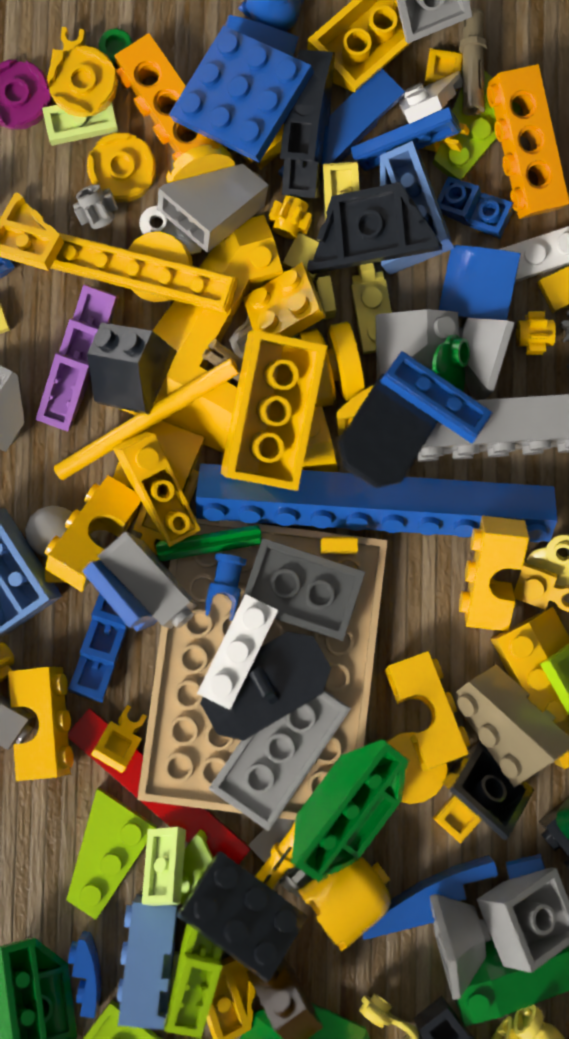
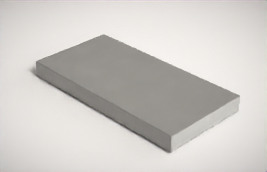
(276, 760)

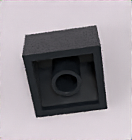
(128, 367)
(487, 791)

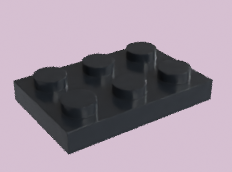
(242, 916)

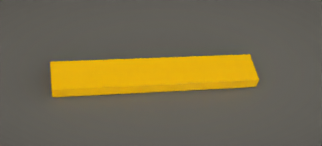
(146, 273)

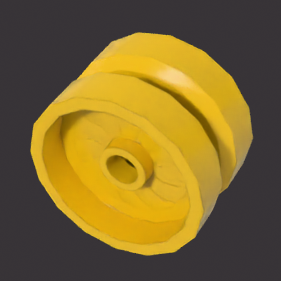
(340, 363)

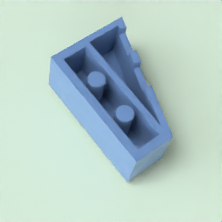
(407, 167)
(21, 578)
(147, 964)

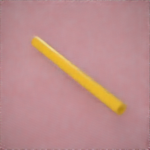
(142, 422)

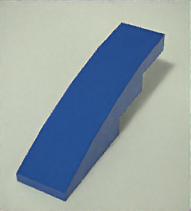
(358, 117)
(99, 652)
(413, 905)

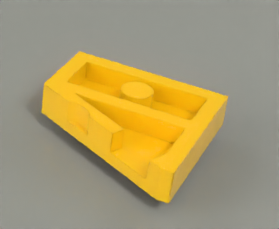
(27, 236)
(232, 1001)

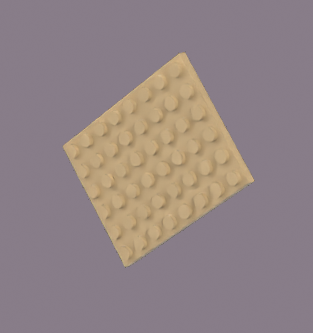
(180, 742)

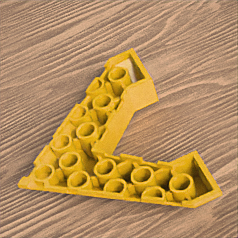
(254, 261)

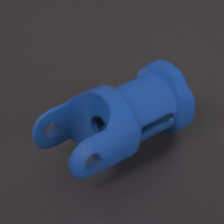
(226, 581)

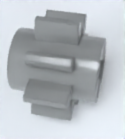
(95, 206)

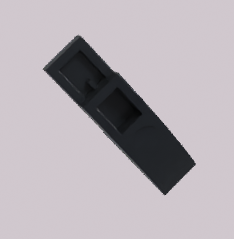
(306, 128)

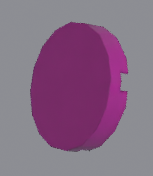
(22, 94)

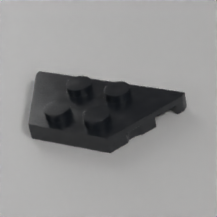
(371, 228)

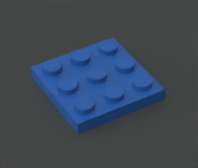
(241, 93)

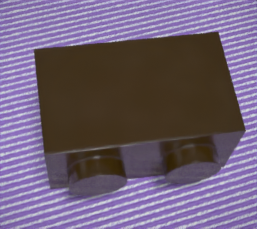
(286, 1003)

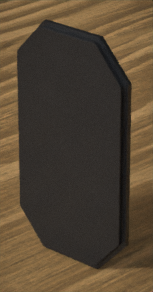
(384, 437)
(281, 680)

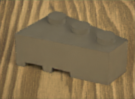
(510, 725)

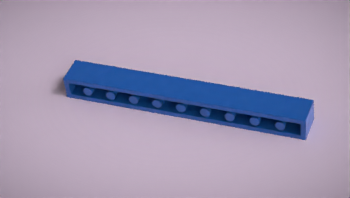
(350, 503)

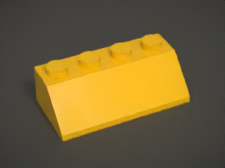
(363, 39)
(273, 410)
(521, 654)

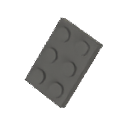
(305, 588)

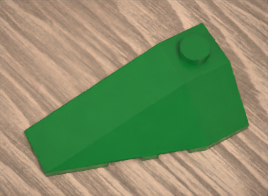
(504, 990)

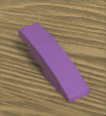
(70, 366)

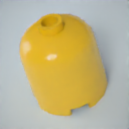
(349, 901)

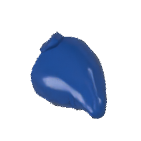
(274, 13)

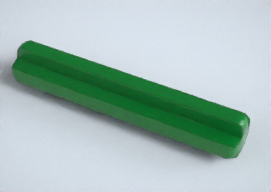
(210, 543)

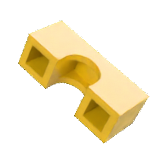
(107, 508)
(497, 546)
(420, 680)
(49, 751)

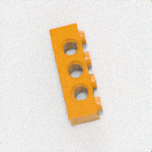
(146, 60)
(527, 89)

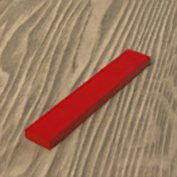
(220, 838)

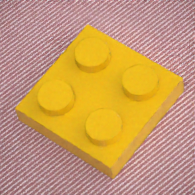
(285, 304)

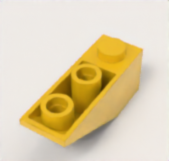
(157, 486)

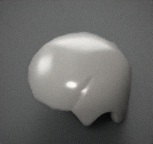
(44, 526)

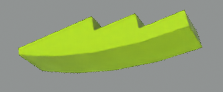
(193, 984)

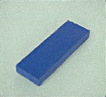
(422, 133)
(436, 397)

